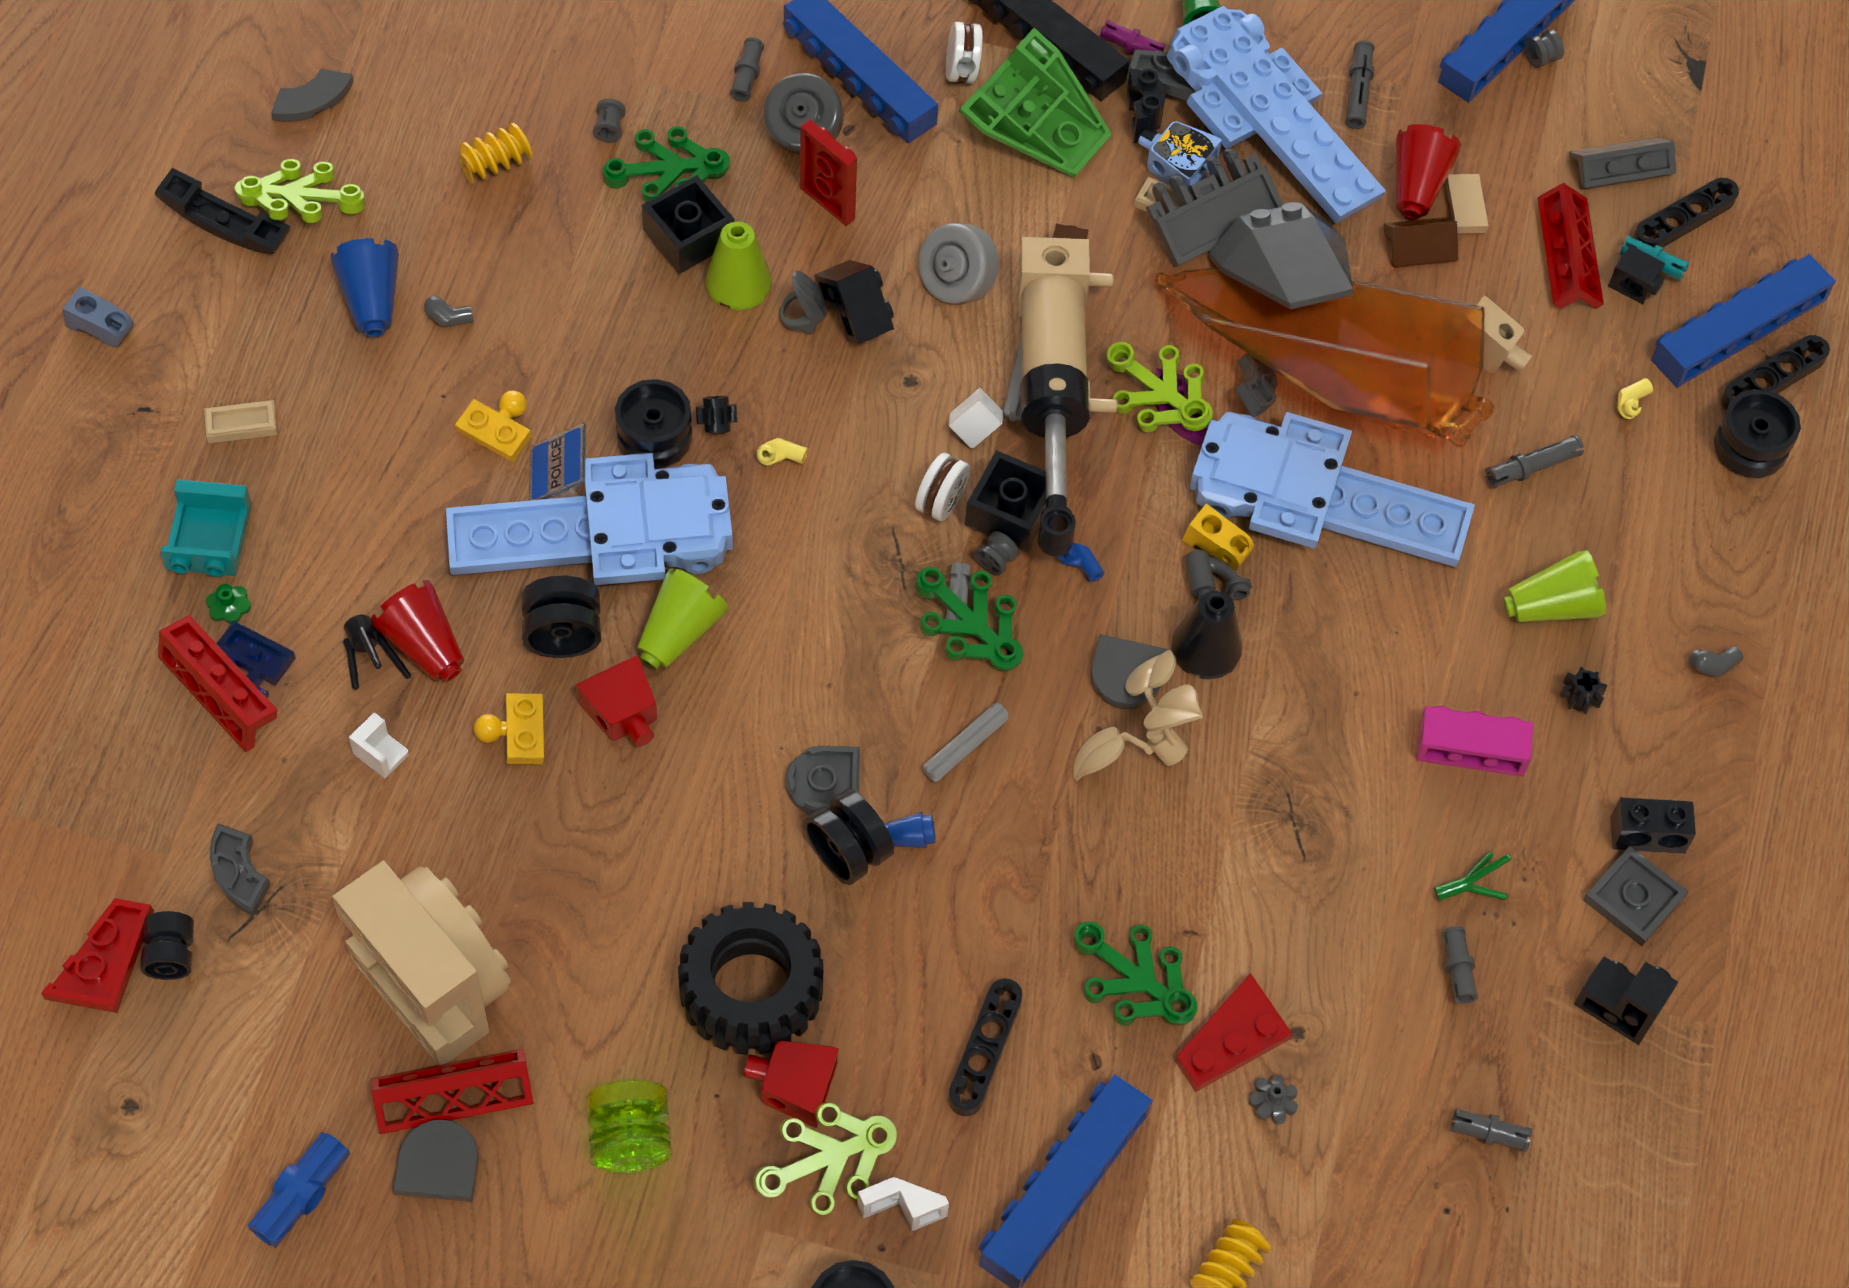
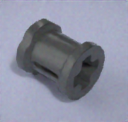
(609, 120)

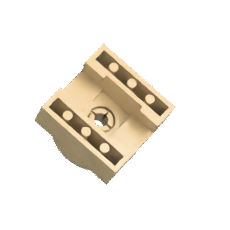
(423, 956)

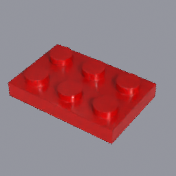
(828, 172)

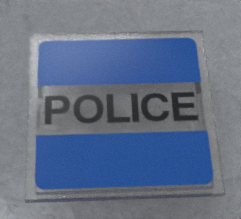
(558, 464)

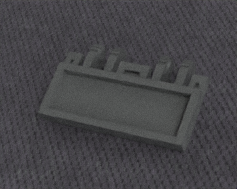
(1217, 204)

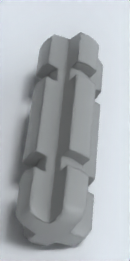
(959, 584)

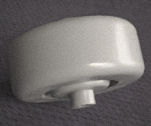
(958, 263)

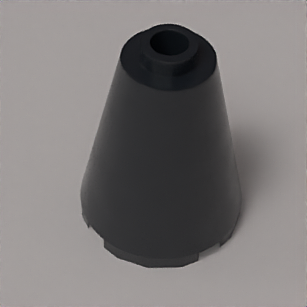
(1209, 637)

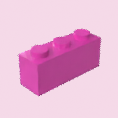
(1474, 740)

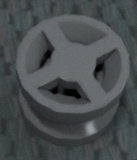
(1544, 48)
(996, 553)

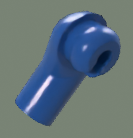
(1082, 557)

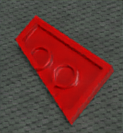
(105, 961)
(1233, 1036)

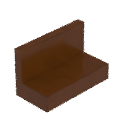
(1423, 241)

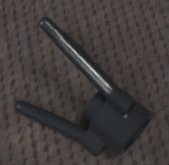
(363, 638)

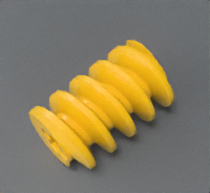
(493, 151)
(1232, 1258)

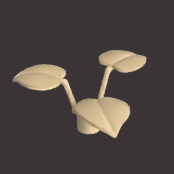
(1173, 709)

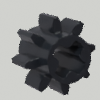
(716, 414)
(1583, 690)

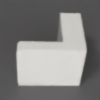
(975, 418)
(376, 747)

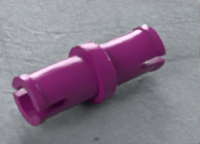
(1129, 39)

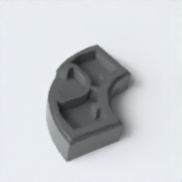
(303, 101)
(1258, 385)
(234, 870)

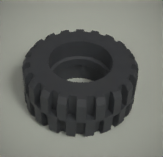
(750, 933)

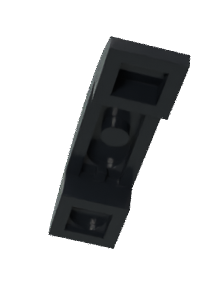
(219, 217)

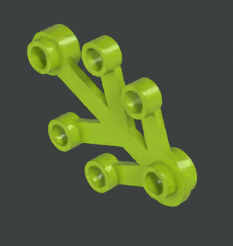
(257, 191)
(1161, 391)
(833, 1155)

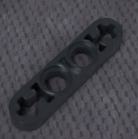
(1683, 212)
(1775, 374)
(987, 1047)

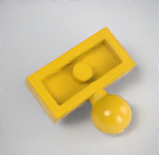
(497, 429)
(522, 728)

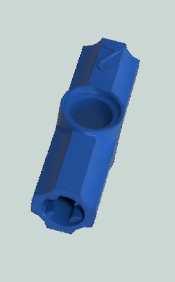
(298, 1189)

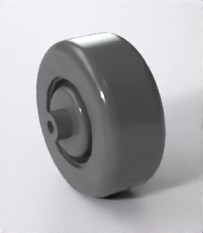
(795, 102)

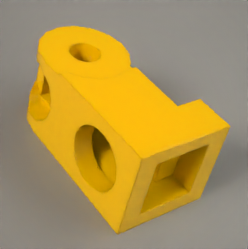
(1218, 537)

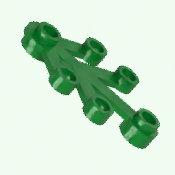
(671, 164)
(971, 622)
(1138, 978)

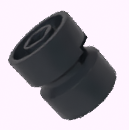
(166, 941)

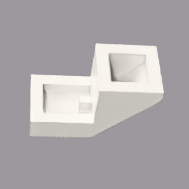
(917, 1203)

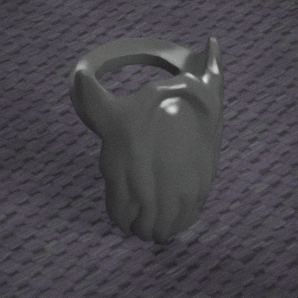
(811, 301)

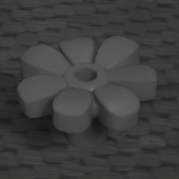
(1274, 1099)

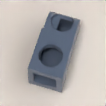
(97, 317)

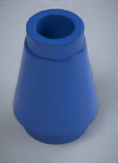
(912, 831)

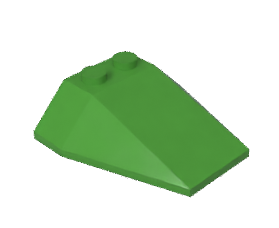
(1039, 108)

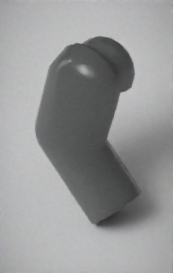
(445, 315)
(1713, 663)

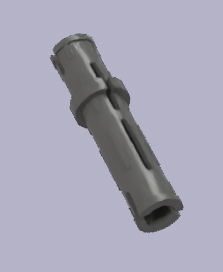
(1361, 74)
(1523, 465)

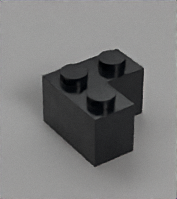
(858, 298)
(1625, 1000)

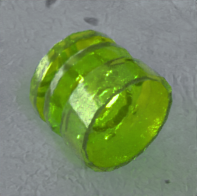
(628, 1126)

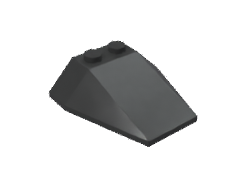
(1286, 256)

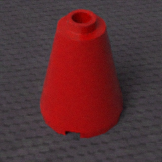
(1422, 167)
(420, 630)

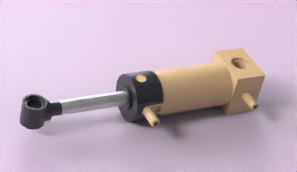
(1054, 365)

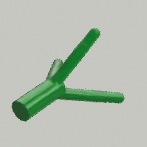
(1477, 872)

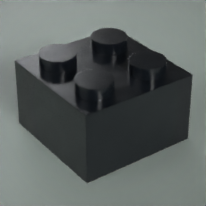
(685, 223)
(1008, 500)

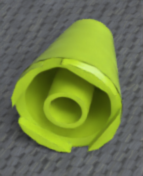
(738, 269)
(1559, 592)
(678, 618)

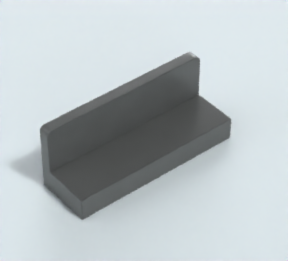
(1625, 161)

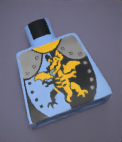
(1179, 152)

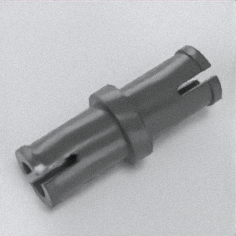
(747, 69)
(1459, 965)
(1491, 1129)

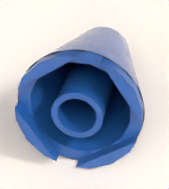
(368, 282)

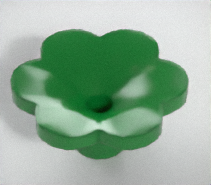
(228, 603)

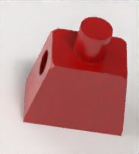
(620, 701)
(795, 1078)

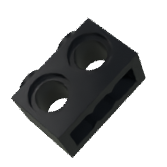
(1653, 825)

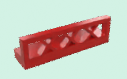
(1569, 247)
(215, 680)
(451, 1077)

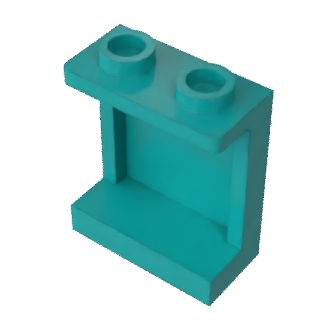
(207, 528)

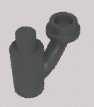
(1200, 574)

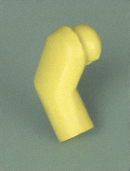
(1629, 398)
(779, 450)

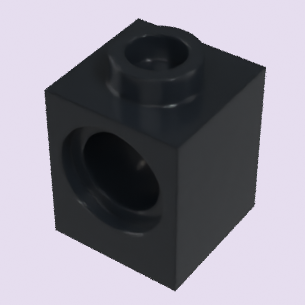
(1637, 275)

